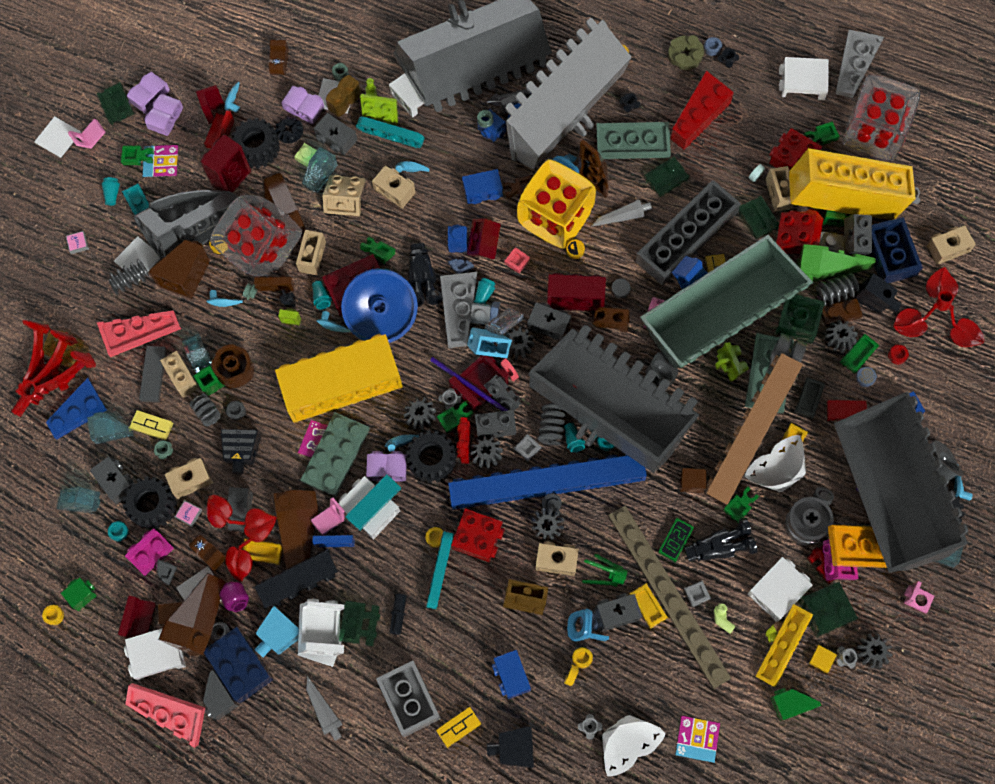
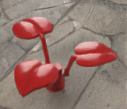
(944, 288)
(257, 527)

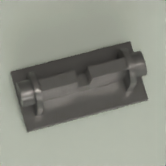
(497, 388)

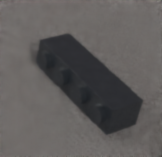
(296, 578)

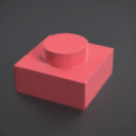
(517, 260)

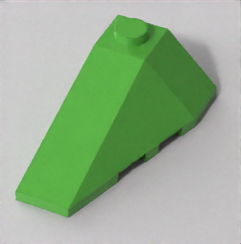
(823, 264)

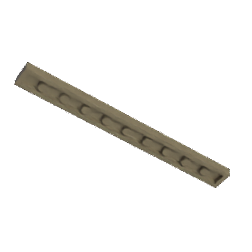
(669, 597)

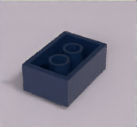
(894, 251)
(238, 665)

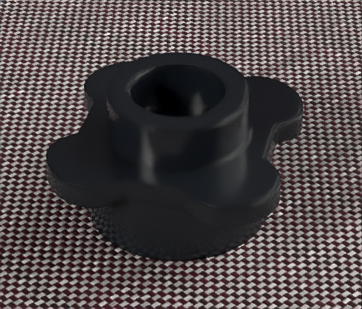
(728, 53)
(629, 97)
(287, 298)

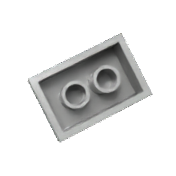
(408, 698)

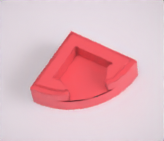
(513, 375)

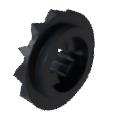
(286, 136)

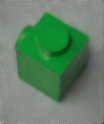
(208, 381)
(79, 593)

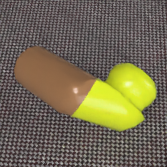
(772, 632)

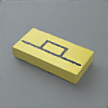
(151, 425)

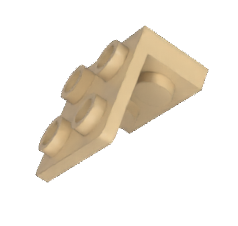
(343, 195)

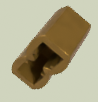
(343, 95)

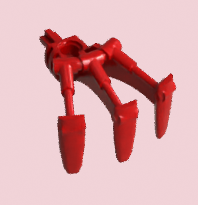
(40, 373)

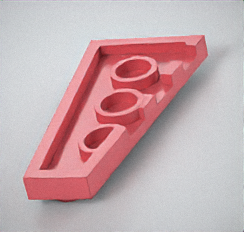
(133, 332)
(168, 711)

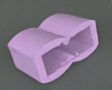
(146, 91)
(302, 104)
(164, 114)
(391, 464)

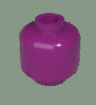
(234, 596)

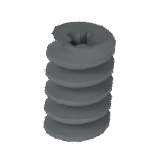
(128, 276)
(837, 287)
(549, 424)

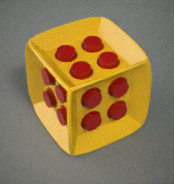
(556, 203)

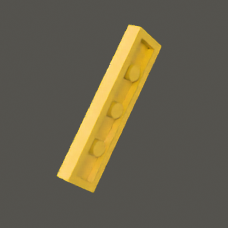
(784, 645)

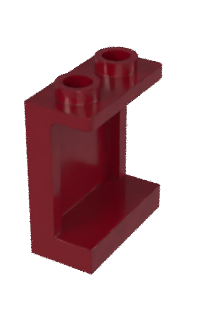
(478, 375)

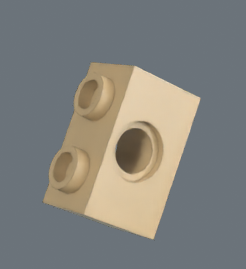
(779, 188)
(399, 195)
(311, 252)
(943, 252)
(179, 374)
(200, 478)
(546, 564)

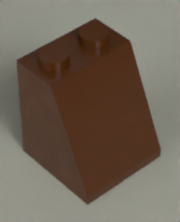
(181, 269)

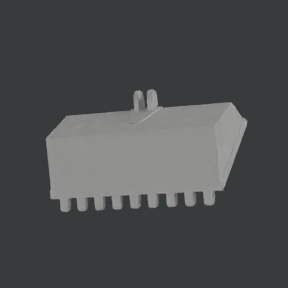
(565, 94)

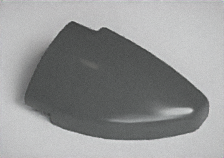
(182, 217)

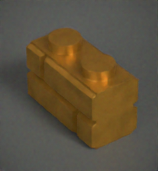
(525, 597)

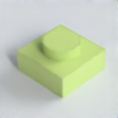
(305, 154)

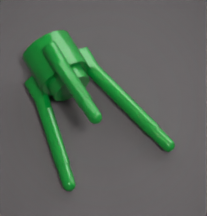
(616, 573)

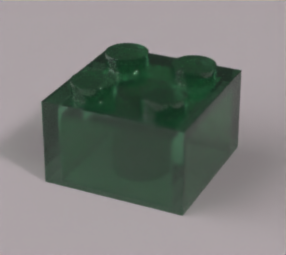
(800, 318)
(829, 609)

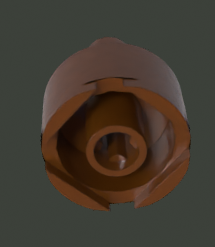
(233, 376)

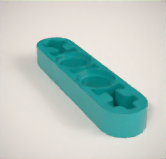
(390, 132)
(439, 570)

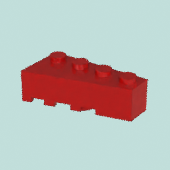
(702, 109)

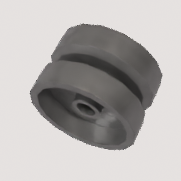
(782, 346)
(799, 518)

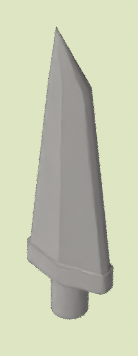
(631, 211)
(325, 715)

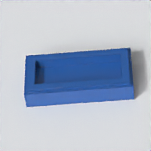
(334, 541)

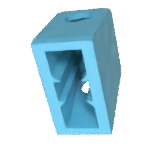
(482, 343)
(277, 633)

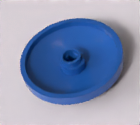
(379, 304)

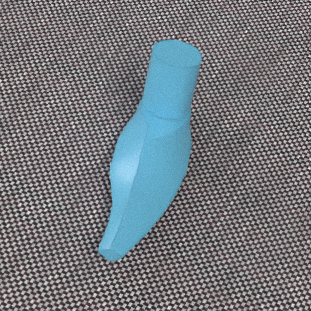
(230, 99)
(410, 167)
(221, 302)
(333, 326)
(399, 441)
(959, 489)

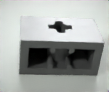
(335, 134)
(858, 234)
(555, 328)
(496, 424)
(105, 472)
(609, 620)

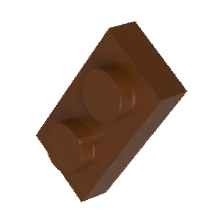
(268, 283)
(842, 311)

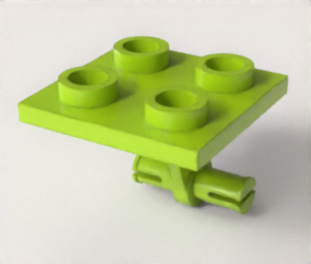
(377, 107)

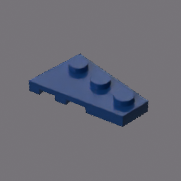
(75, 410)

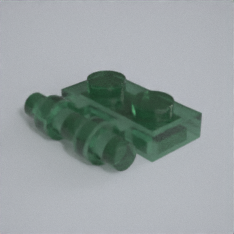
(352, 623)

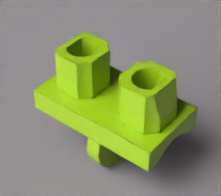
(729, 363)

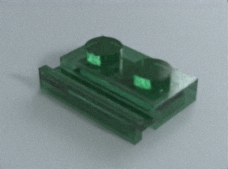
(115, 103)
(666, 176)
(758, 217)

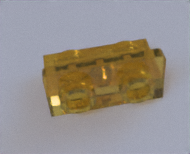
(51, 344)

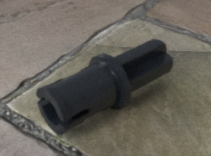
(397, 614)

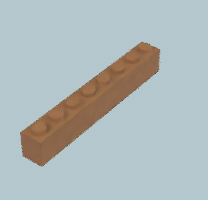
(754, 428)

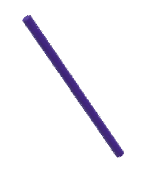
(469, 385)

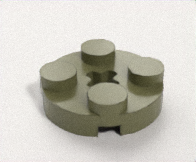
(688, 43)

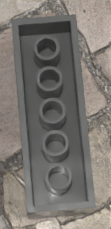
(687, 231)

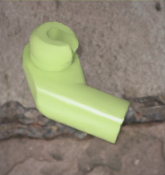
(720, 618)

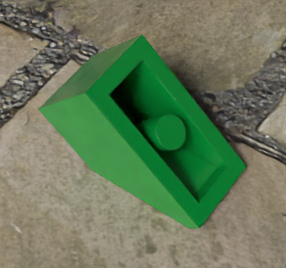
(792, 703)

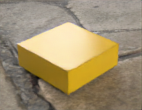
(822, 659)

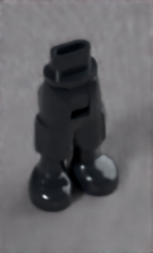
(421, 273)
(719, 545)

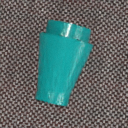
(110, 190)
(484, 290)
(321, 298)
(573, 443)

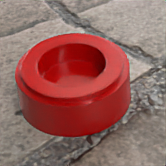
(898, 354)

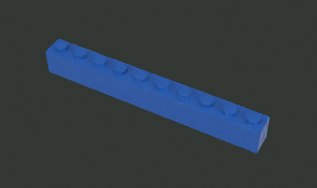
(544, 481)

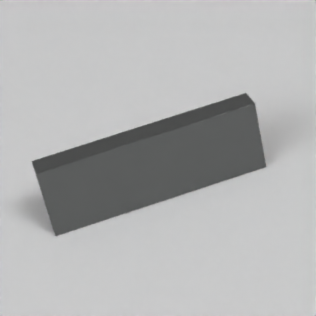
(152, 374)

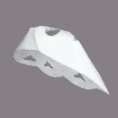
(781, 467)
(626, 741)

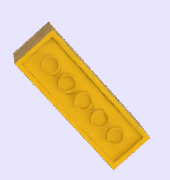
(851, 184)
(338, 378)

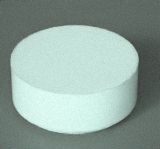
(757, 172)

